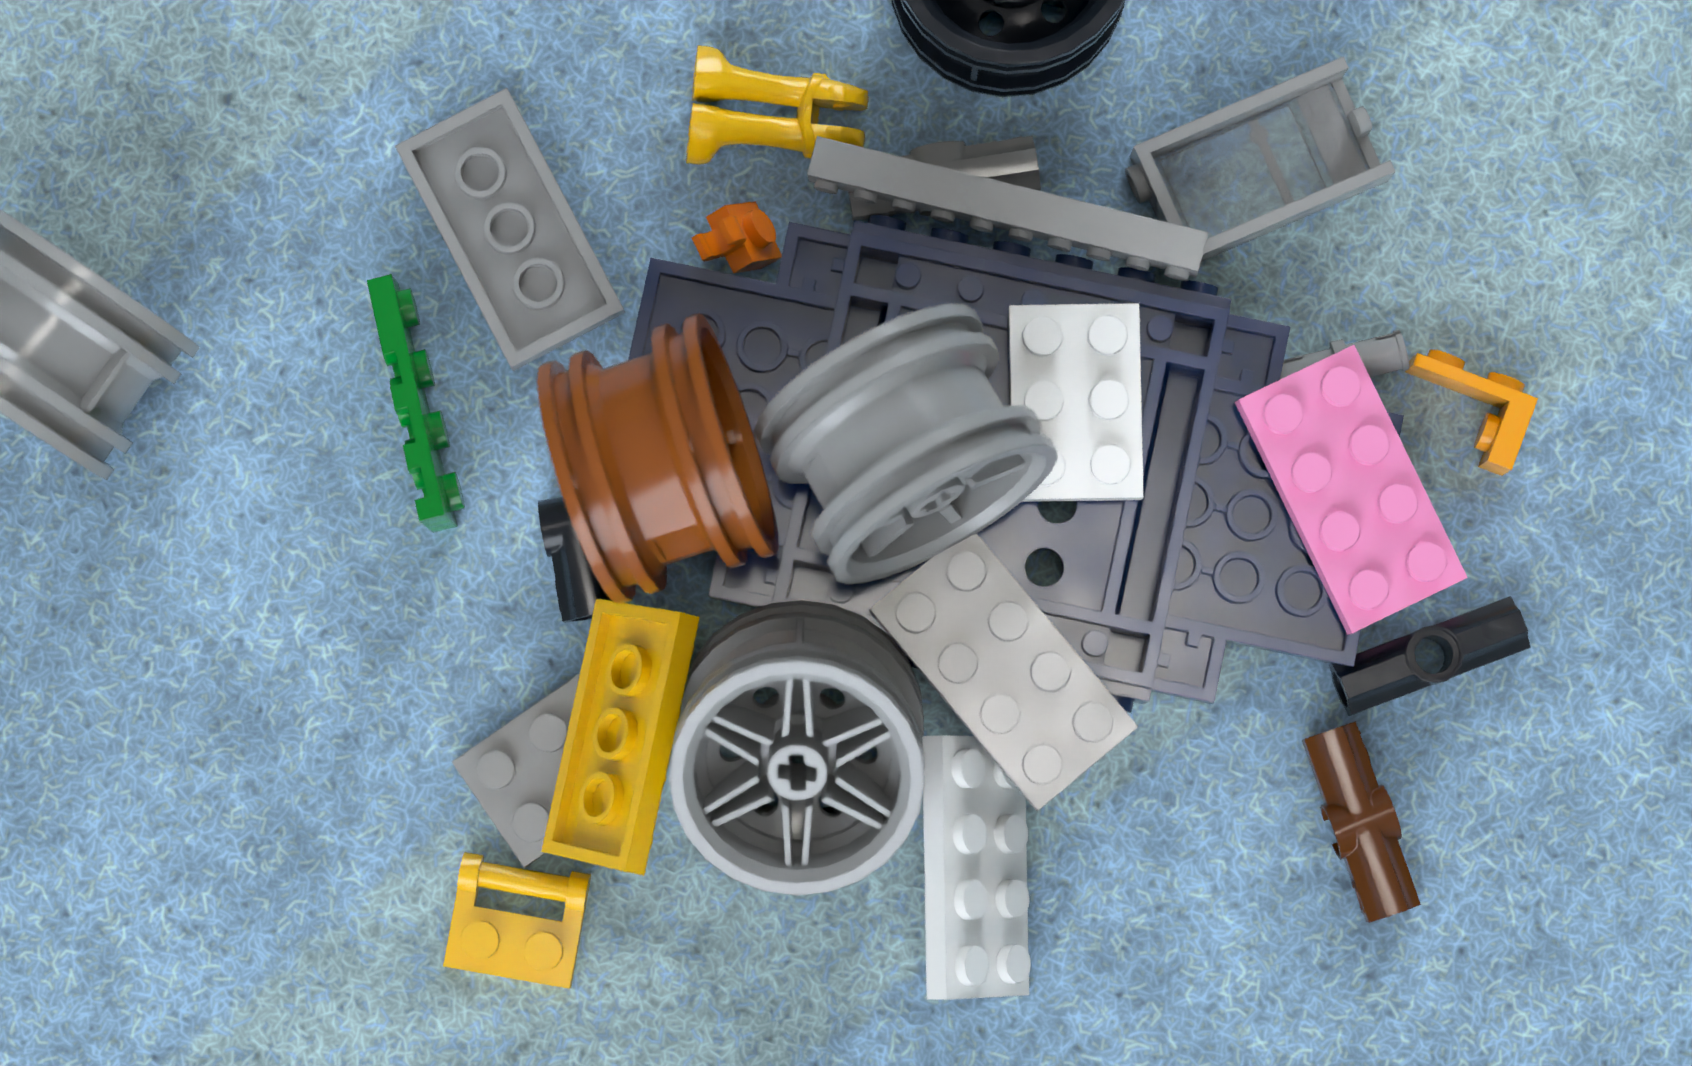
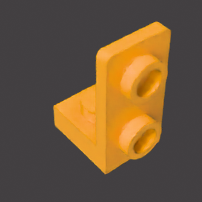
(1498, 434)

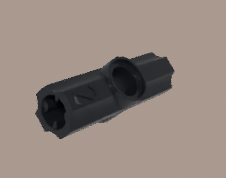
(1467, 644)

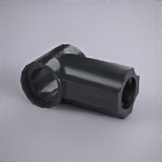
(575, 581)

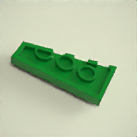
(394, 315)

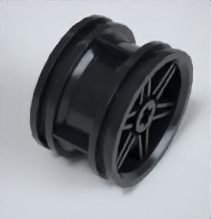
(1023, 56)

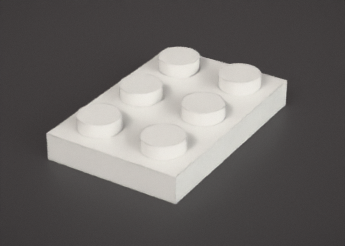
(1084, 384)

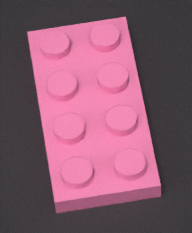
(1351, 489)

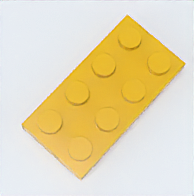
(620, 735)

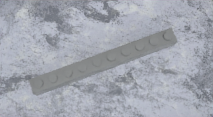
(1006, 207)

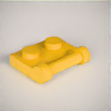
(512, 942)

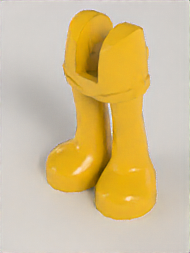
(715, 127)

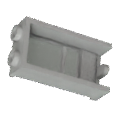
(1261, 161)

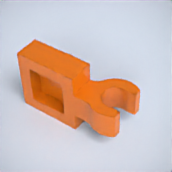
(741, 236)

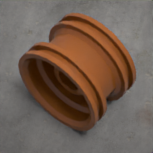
(656, 459)

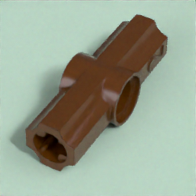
(1362, 822)

